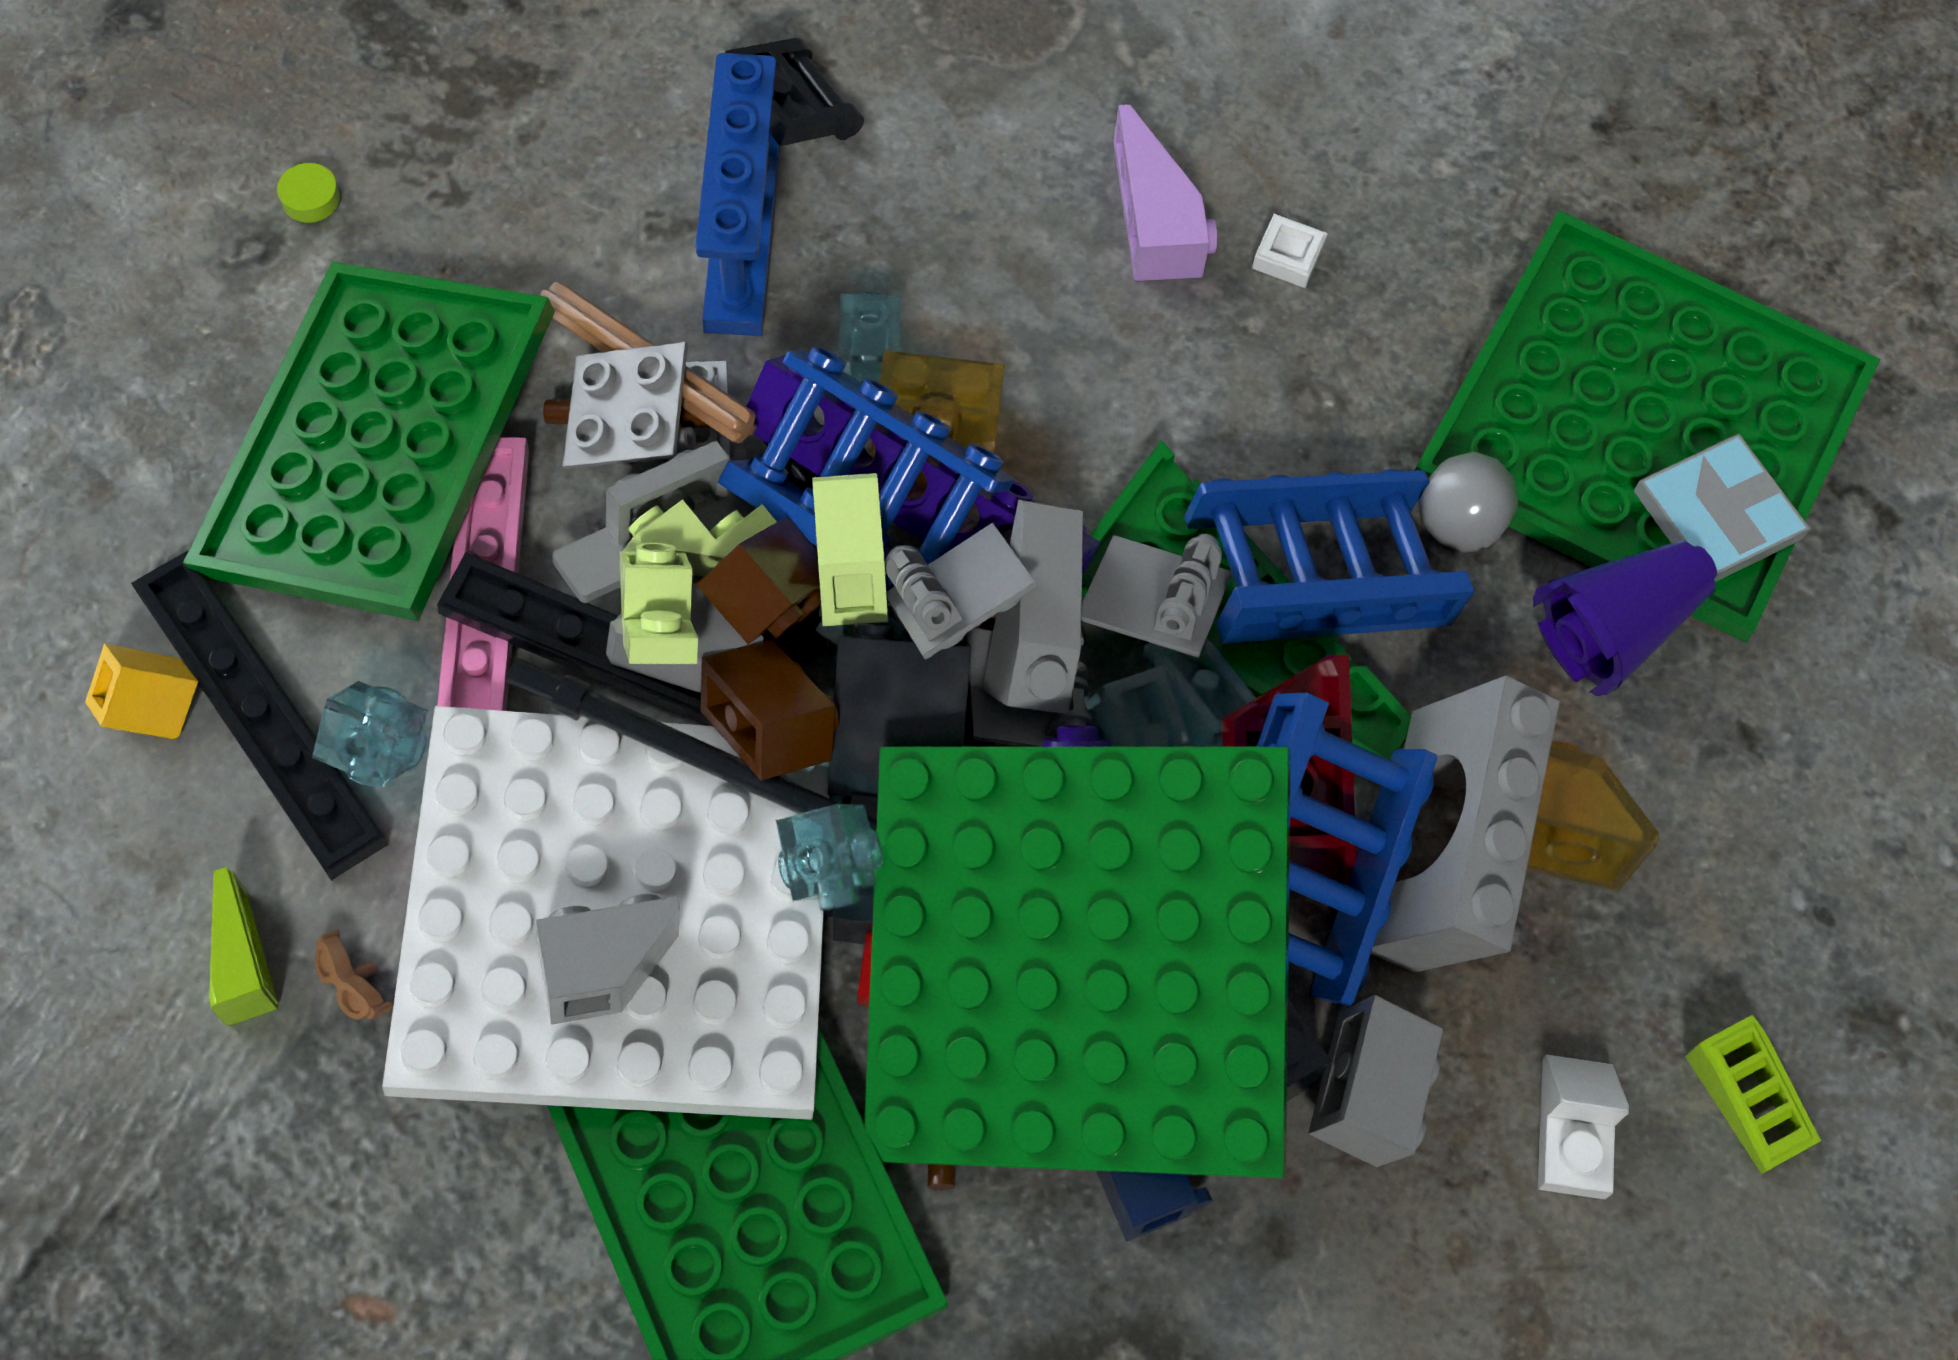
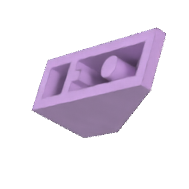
(1160, 206)

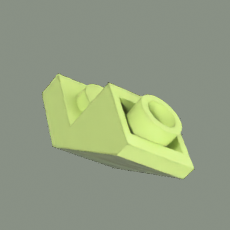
(689, 535)
(850, 549)
(657, 605)

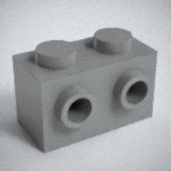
(1377, 1082)

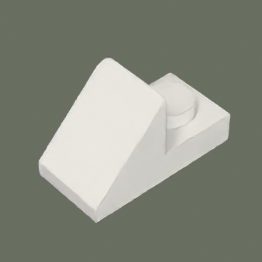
(1578, 1126)

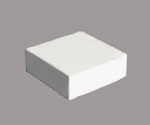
(1289, 250)

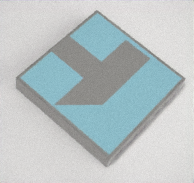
(1723, 505)

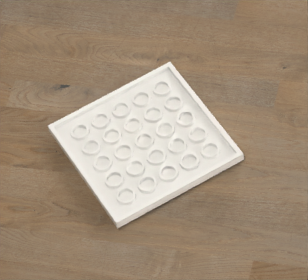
(573, 814)

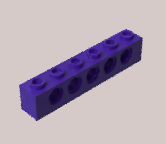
(921, 507)

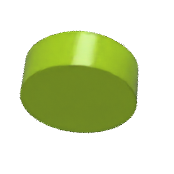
(308, 192)

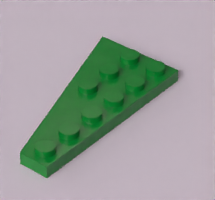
(1153, 514)

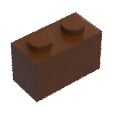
(766, 582)
(768, 709)

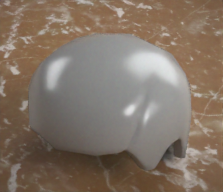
(1468, 502)

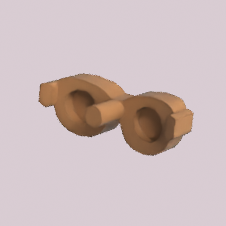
(354, 993)

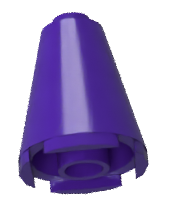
(1622, 611)

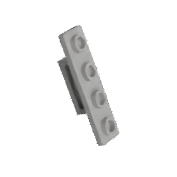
(592, 562)

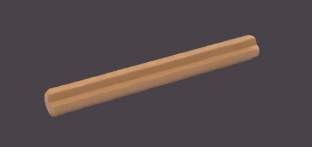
(609, 334)

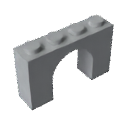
(1469, 899)

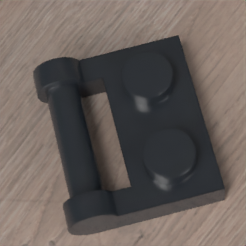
(803, 98)

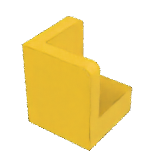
(141, 692)

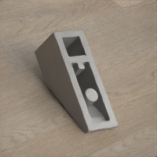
(1040, 637)

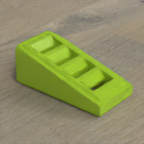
(238, 966)
(1761, 1060)

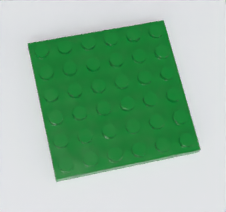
(1629, 367)
(1081, 959)

